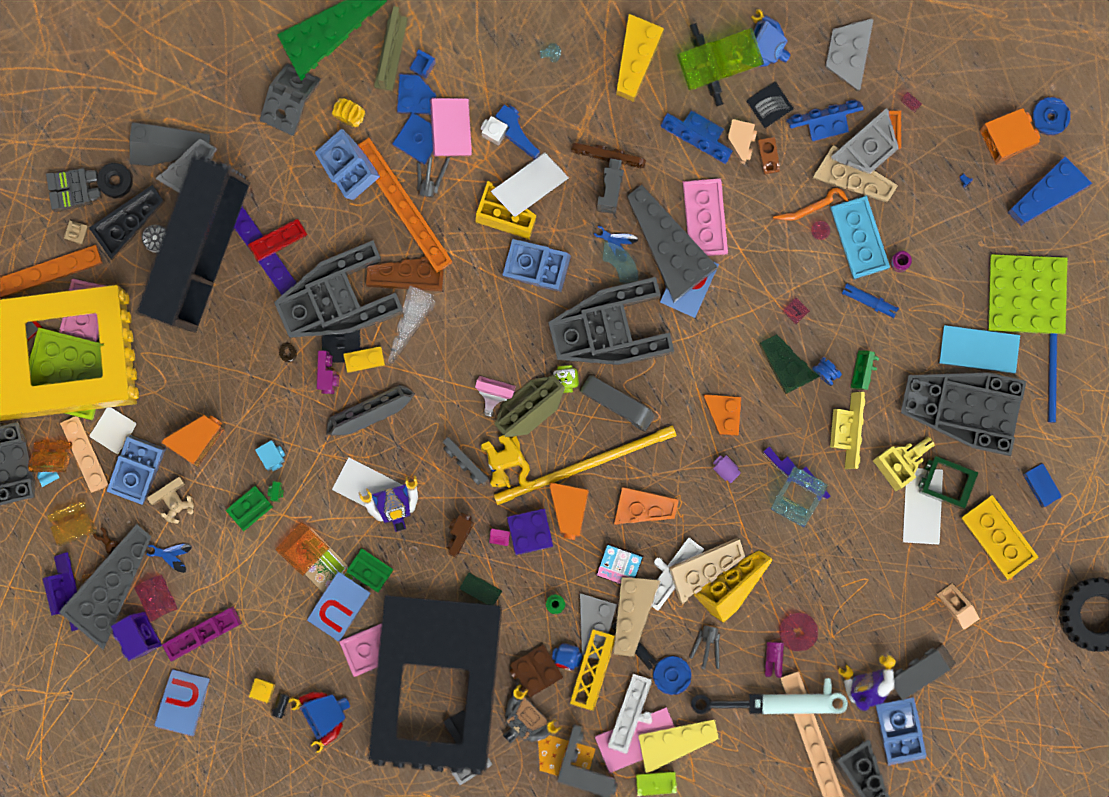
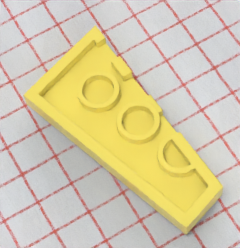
(670, 744)

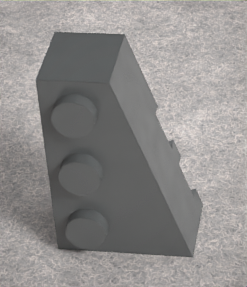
(922, 671)

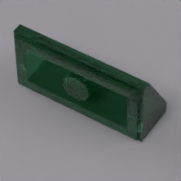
(480, 589)

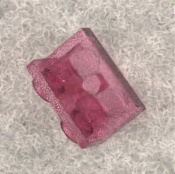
(155, 598)

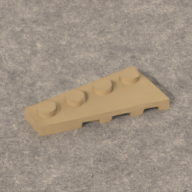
(849, 178)
(703, 568)
(633, 611)

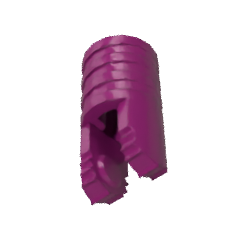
(774, 653)

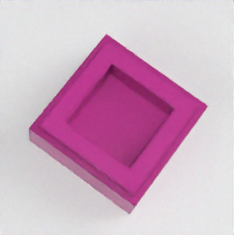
(499, 537)

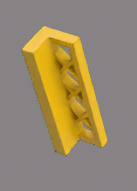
(600, 671)

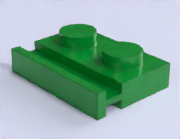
(249, 508)
(369, 570)

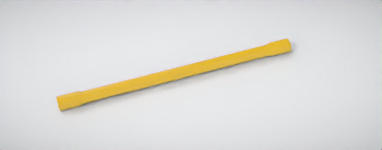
(659, 436)

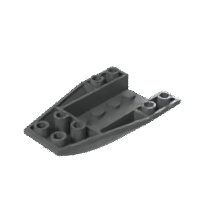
(967, 407)
(15, 479)

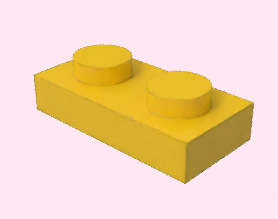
(364, 359)

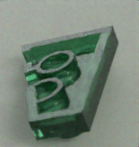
(786, 365)

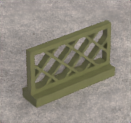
(391, 51)

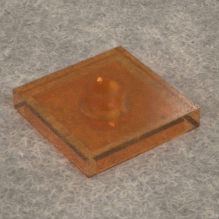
(302, 548)

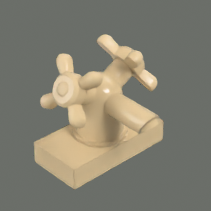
(172, 500)

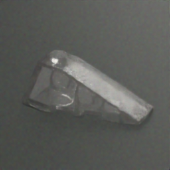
(415, 311)

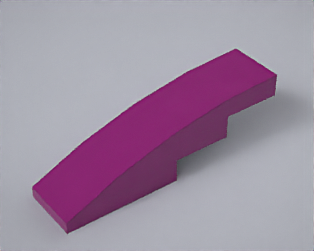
(201, 634)

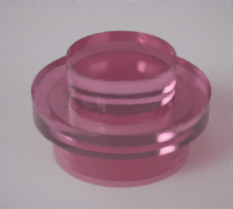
(820, 230)

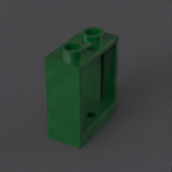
(966, 488)

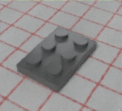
(464, 462)

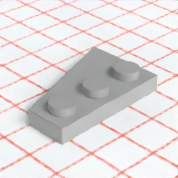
(176, 172)
(595, 615)

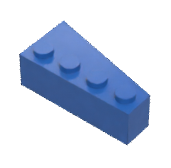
(1057, 186)

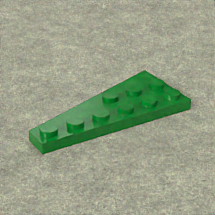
(324, 32)

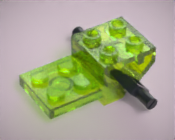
(718, 60)

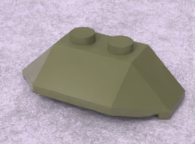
(529, 406)

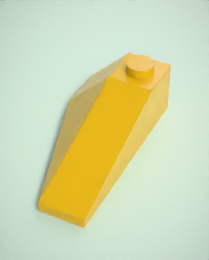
(732, 587)

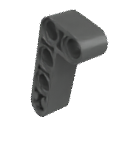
(618, 402)

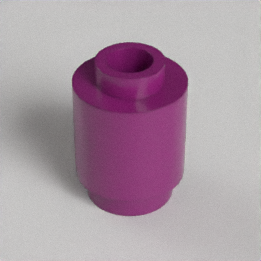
(905, 257)

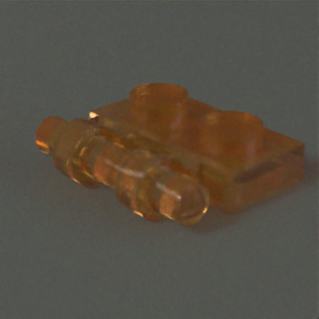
(50, 461)

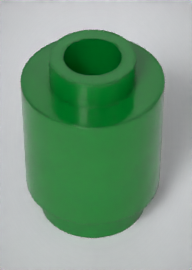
(555, 610)

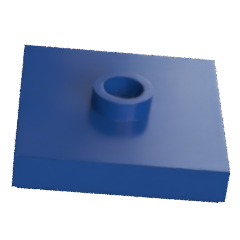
(416, 139)

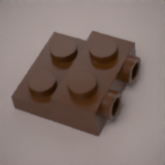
(460, 528)
(535, 671)

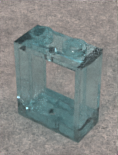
(791, 509)

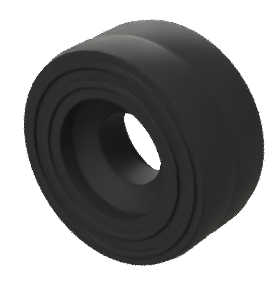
(105, 175)

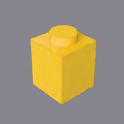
(262, 690)

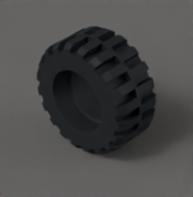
(1072, 614)

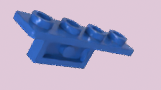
(827, 121)
(699, 133)

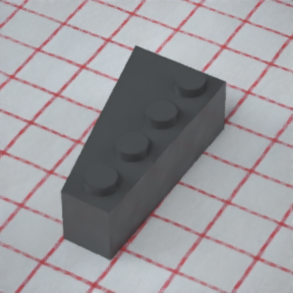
(861, 771)

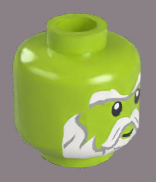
(567, 377)

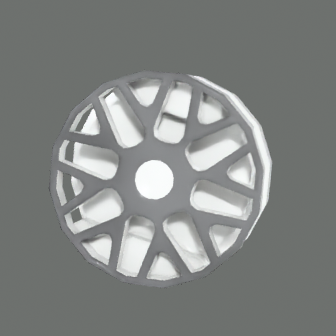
(153, 237)

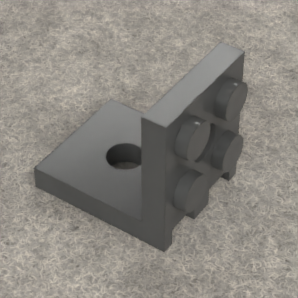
(289, 96)

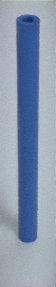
(1052, 377)

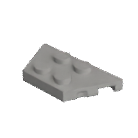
(849, 52)
(870, 146)

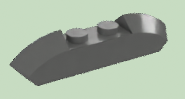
(369, 411)

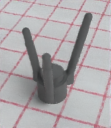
(427, 187)
(709, 635)

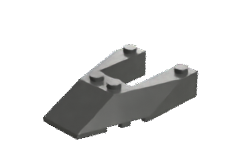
(326, 302)
(600, 331)

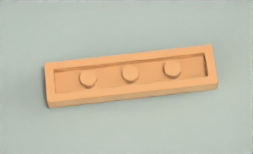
(85, 454)

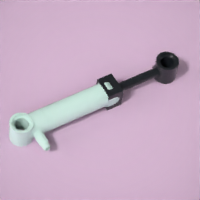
(780, 703)

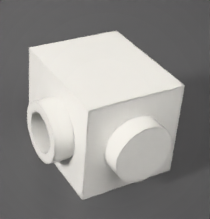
(494, 130)

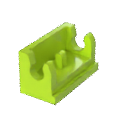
(656, 783)

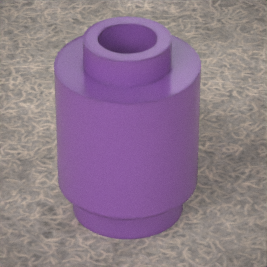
(726, 468)

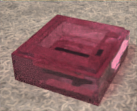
(911, 102)
(795, 311)

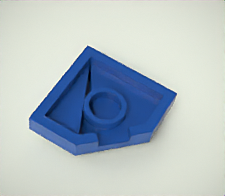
(414, 95)

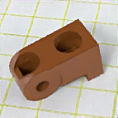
(768, 155)

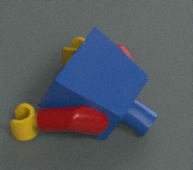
(323, 715)

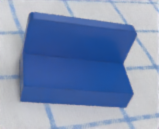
(1042, 485)

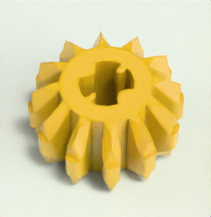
(348, 112)

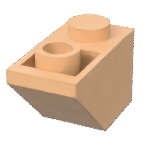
(739, 139)

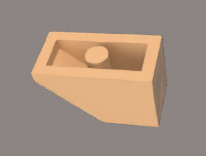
(958, 606)

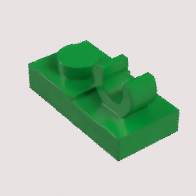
(863, 370)

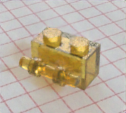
(73, 529)

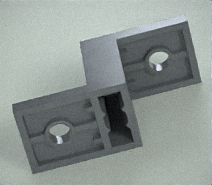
(581, 777)

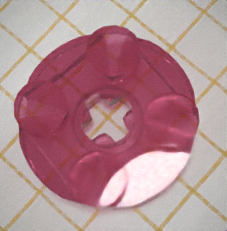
(793, 622)

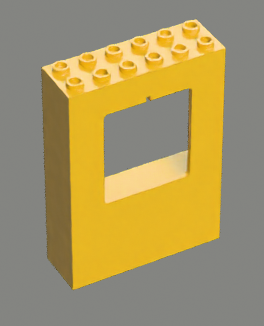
(116, 386)

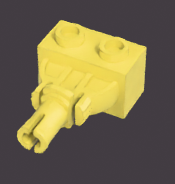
(900, 465)

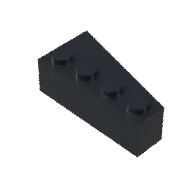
(126, 221)

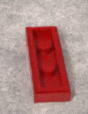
(277, 240)

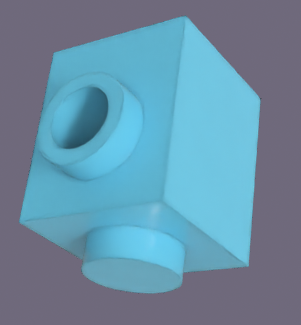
(271, 455)

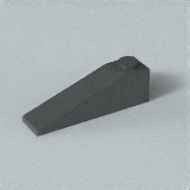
(160, 144)

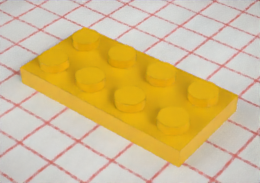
(999, 537)

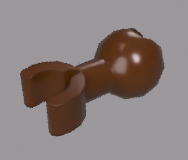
(110, 544)

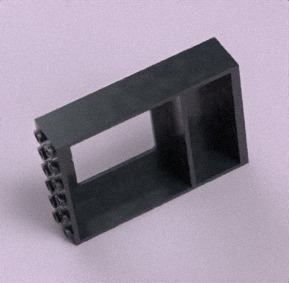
(194, 244)
(443, 637)

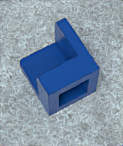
(423, 64)

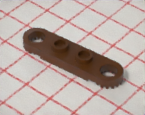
(600, 152)

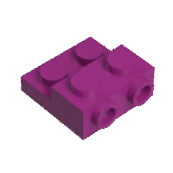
(326, 379)

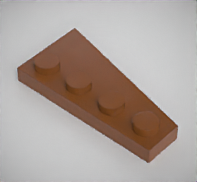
(403, 274)

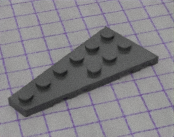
(673, 250)
(103, 594)

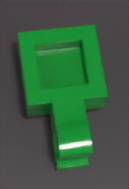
(275, 492)

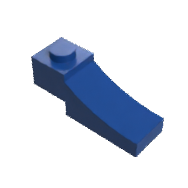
(510, 117)

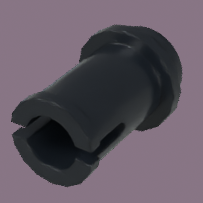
(280, 706)

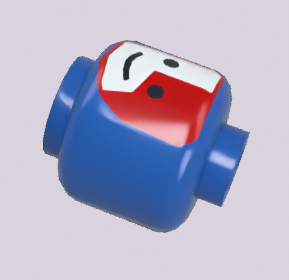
(567, 656)

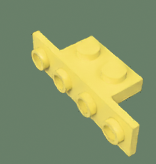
(848, 428)

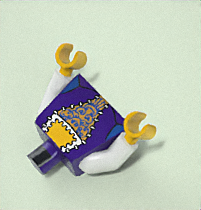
(393, 504)
(869, 688)

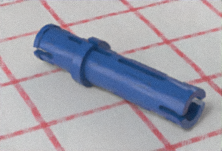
(870, 300)

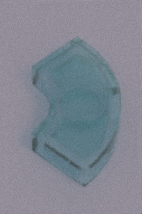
(621, 261)

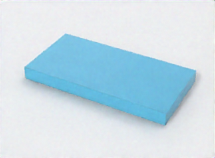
(860, 237)
(979, 349)

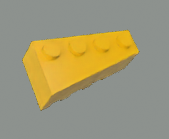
(639, 48)

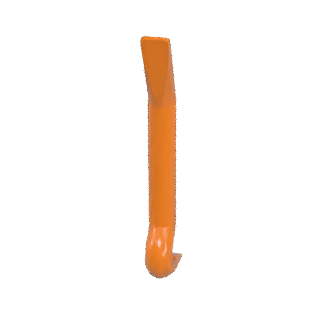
(813, 207)

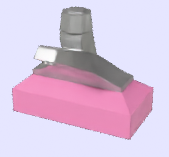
(493, 392)

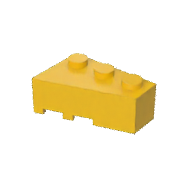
(496, 215)

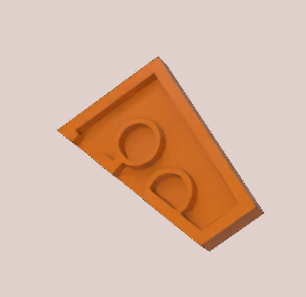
(644, 506)

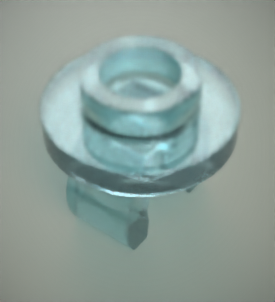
(552, 52)

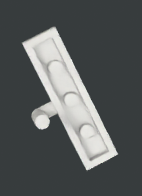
(666, 585)
(631, 714)

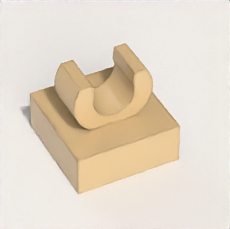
(76, 232)

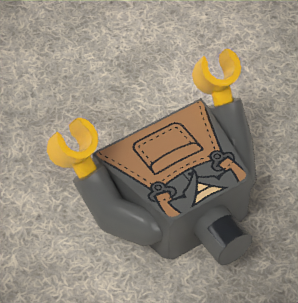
(526, 719)

